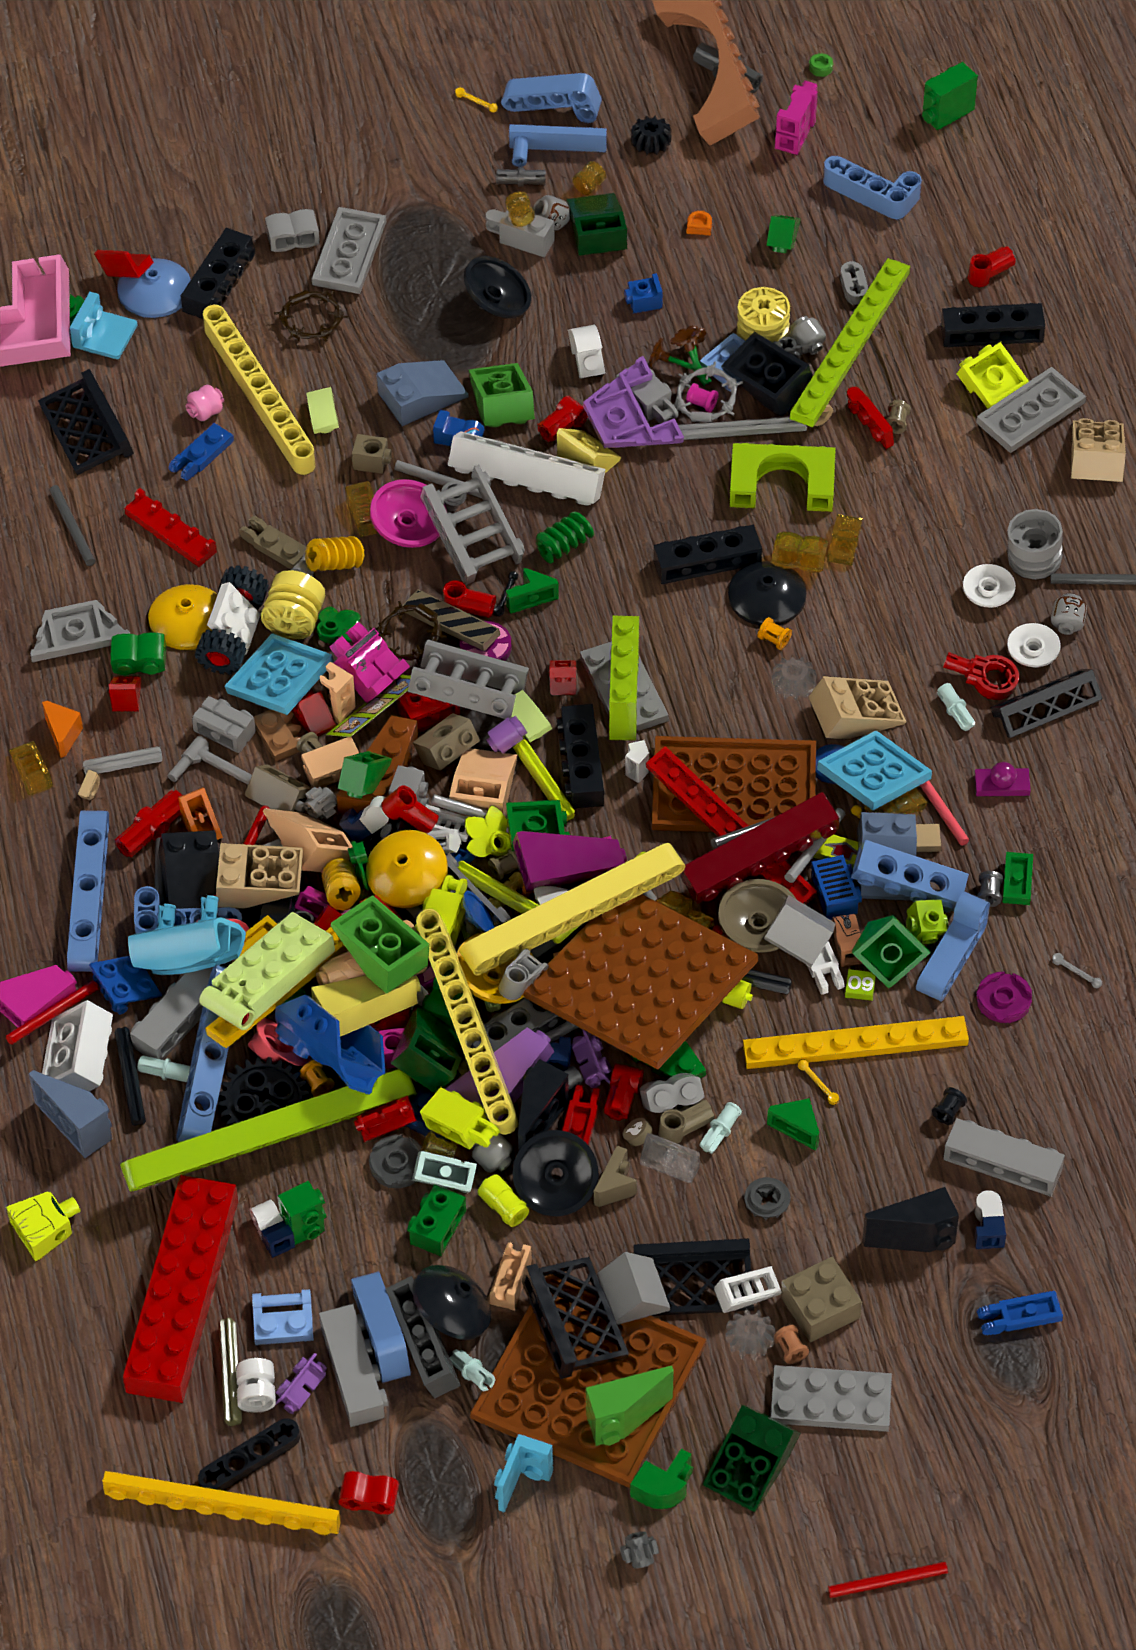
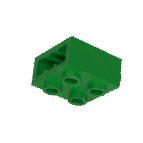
(949, 95)

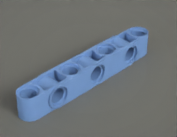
(88, 905)
(203, 1078)

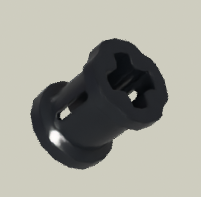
(949, 1105)

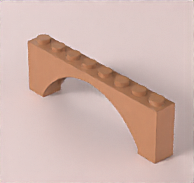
(730, 101)

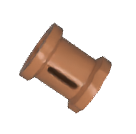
(791, 1344)

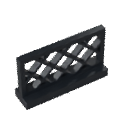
(100, 409)
(696, 1253)
(550, 1316)

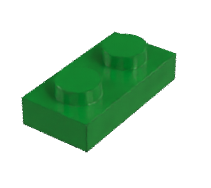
(1018, 878)

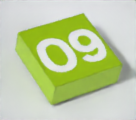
(860, 985)

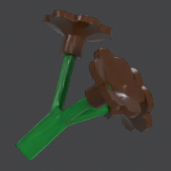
(689, 338)

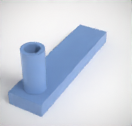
(554, 138)

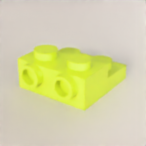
(991, 374)

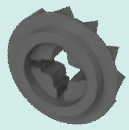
(765, 1187)

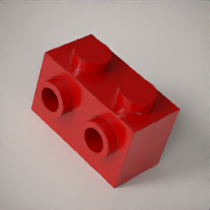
(425, 710)

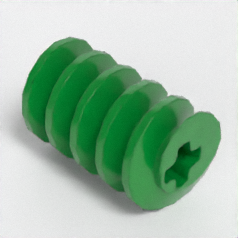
(563, 535)

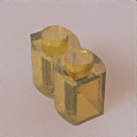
(802, 552)

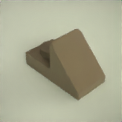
(614, 1183)

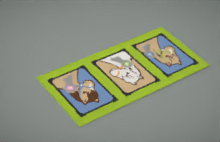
(371, 709)

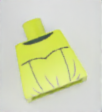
(42, 1222)

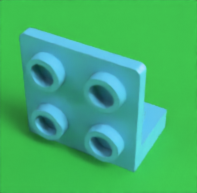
(99, 330)
(526, 1457)

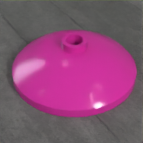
(400, 503)

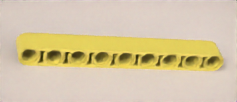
(259, 389)
(572, 908)
(469, 1032)

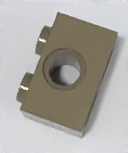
(446, 741)

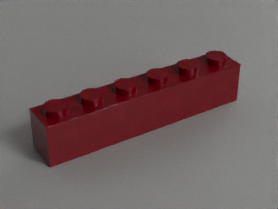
(760, 847)

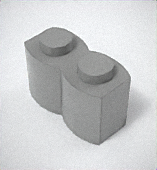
(292, 230)
(665, 1095)

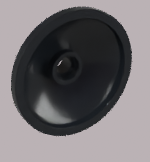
(497, 287)
(765, 592)
(534, 1173)
(452, 1302)

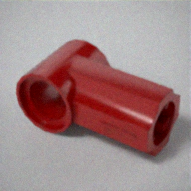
(984, 267)
(567, 415)
(469, 600)
(404, 804)
(623, 1087)

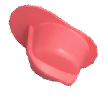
(267, 1045)

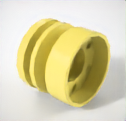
(763, 312)
(293, 605)

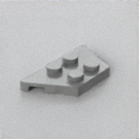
(74, 630)

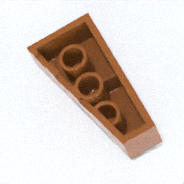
(395, 742)

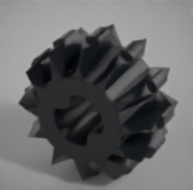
(651, 135)

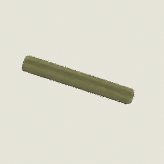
(229, 1361)

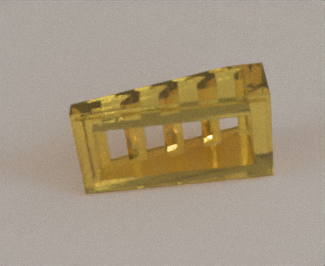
(356, 495)
(31, 769)

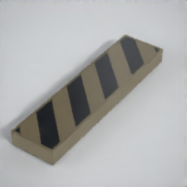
(455, 621)

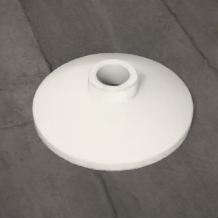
(991, 578)
(1033, 637)

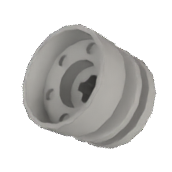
(1035, 544)

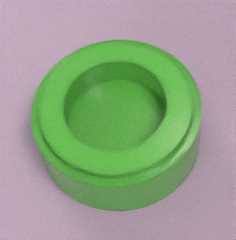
(821, 64)

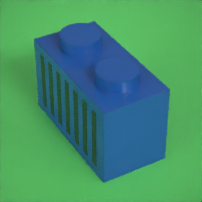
(835, 887)

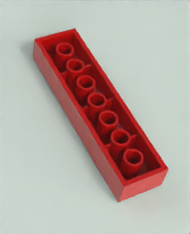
(181, 1289)

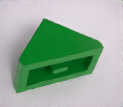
(796, 1121)

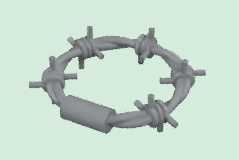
(705, 416)

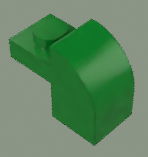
(662, 1488)

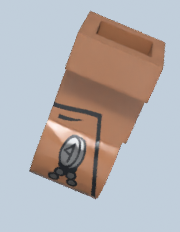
(846, 936)

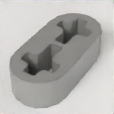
(849, 283)

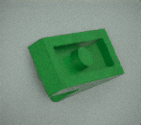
(535, 591)

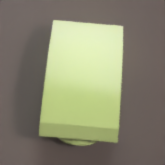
(322, 410)
(530, 717)

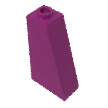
(564, 859)

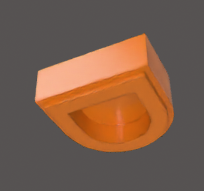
(699, 223)

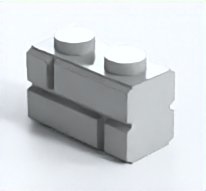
(224, 724)

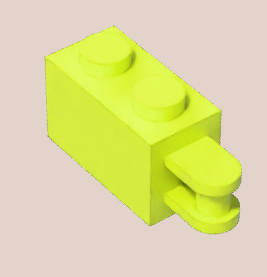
(448, 906)
(458, 1119)

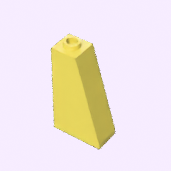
(361, 1002)

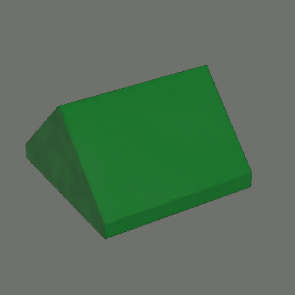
(889, 949)

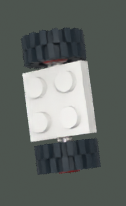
(232, 620)

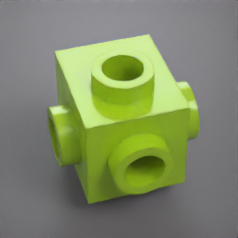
(927, 920)

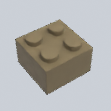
(821, 1299)

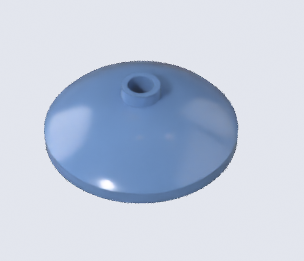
(155, 291)

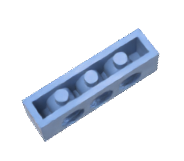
(866, 871)

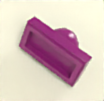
(1002, 781)

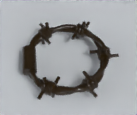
(303, 296)
(423, 611)

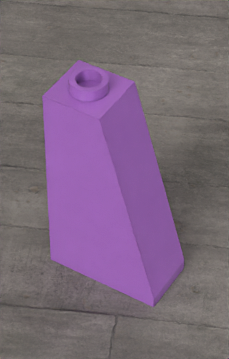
(513, 1061)

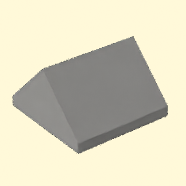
(800, 931)
(633, 1288)

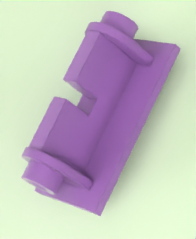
(589, 1049)
(307, 1374)

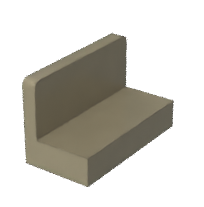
(275, 789)

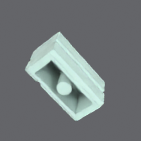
(444, 1172)

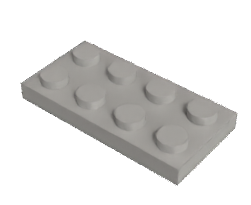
(349, 250)
(1031, 409)
(649, 705)
(831, 1398)

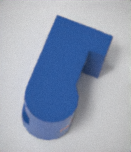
(446, 427)

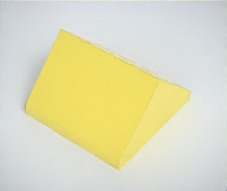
(584, 448)

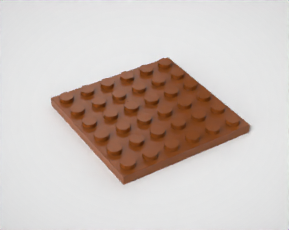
(641, 978)
(541, 1406)

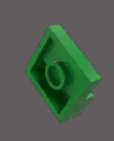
(535, 817)

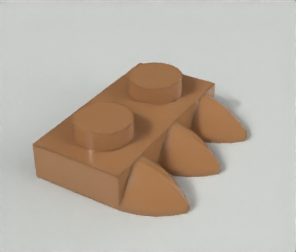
(277, 734)

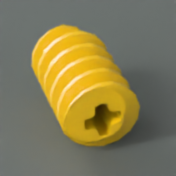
(334, 553)
(340, 884)

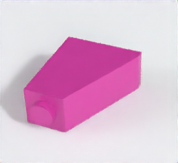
(34, 992)

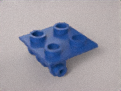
(123, 982)

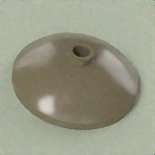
(751, 904)

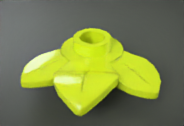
(485, 831)

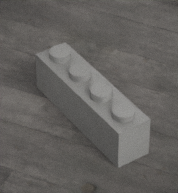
(171, 1017)
(1004, 1156)
(352, 1365)

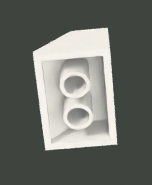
(78, 1045)

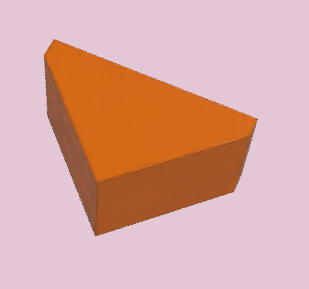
(63, 725)
(198, 813)

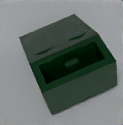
(598, 224)
(428, 1050)
(751, 1457)

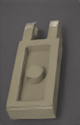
(273, 542)

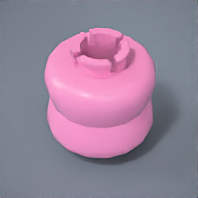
(204, 402)

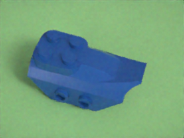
(316, 1033)

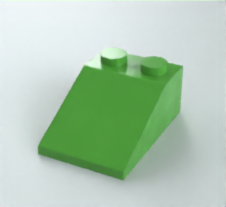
(502, 394)
(382, 943)
(624, 1404)

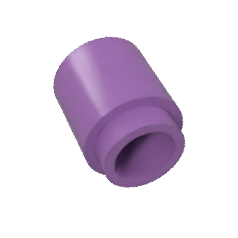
(506, 734)

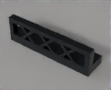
(1045, 692)

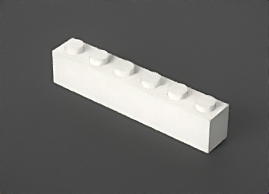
(527, 467)

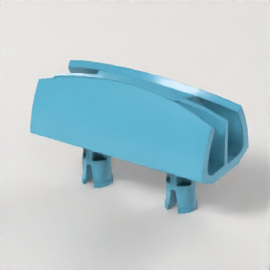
(187, 946)

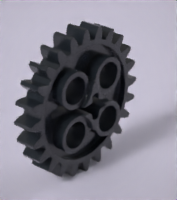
(273, 1080)

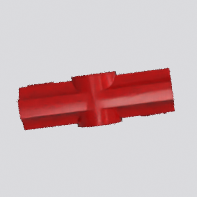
(149, 824)

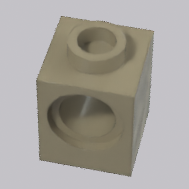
(370, 453)

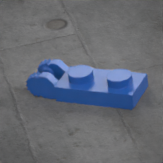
(202, 451)
(1021, 1313)

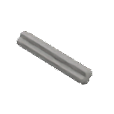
(123, 760)

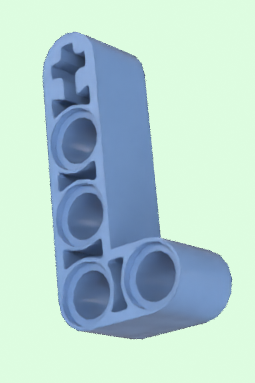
(554, 92)
(871, 189)
(148, 914)
(955, 947)
(381, 1326)

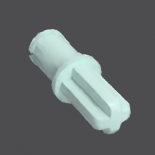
(956, 707)
(163, 1068)
(720, 1127)
(472, 1369)

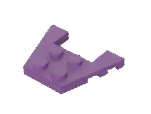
(619, 417)

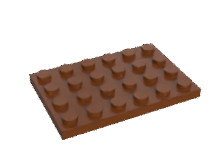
(749, 775)

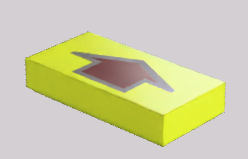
(838, 846)

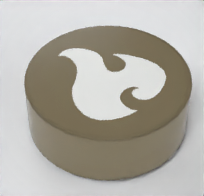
(636, 1131)

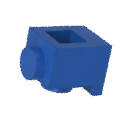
(644, 294)

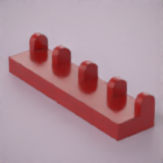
(170, 529)

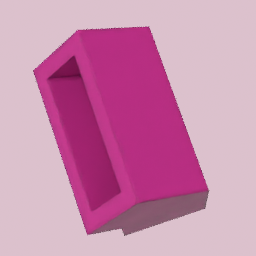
(312, 901)

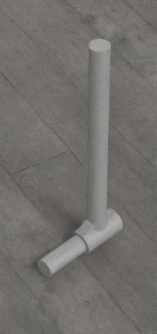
(199, 751)

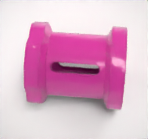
(702, 397)

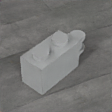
(533, 238)
(655, 399)

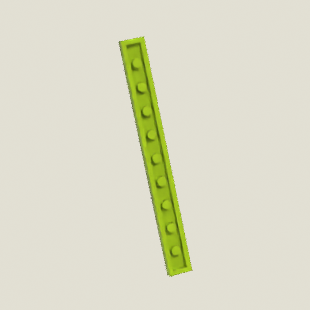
(849, 343)

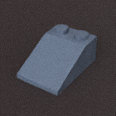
(418, 389)
(892, 831)
(73, 1112)

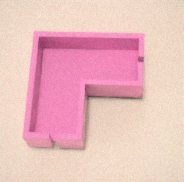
(40, 313)

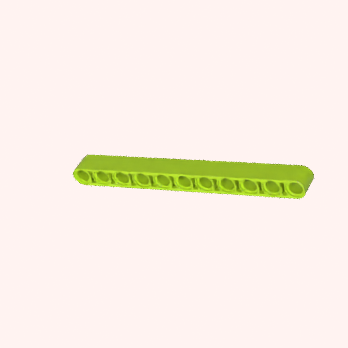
(262, 1131)

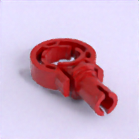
(976, 670)

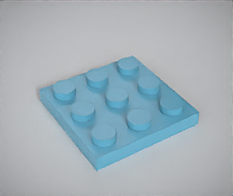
(279, 674)
(874, 770)

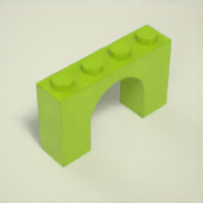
(753, 461)
(624, 678)

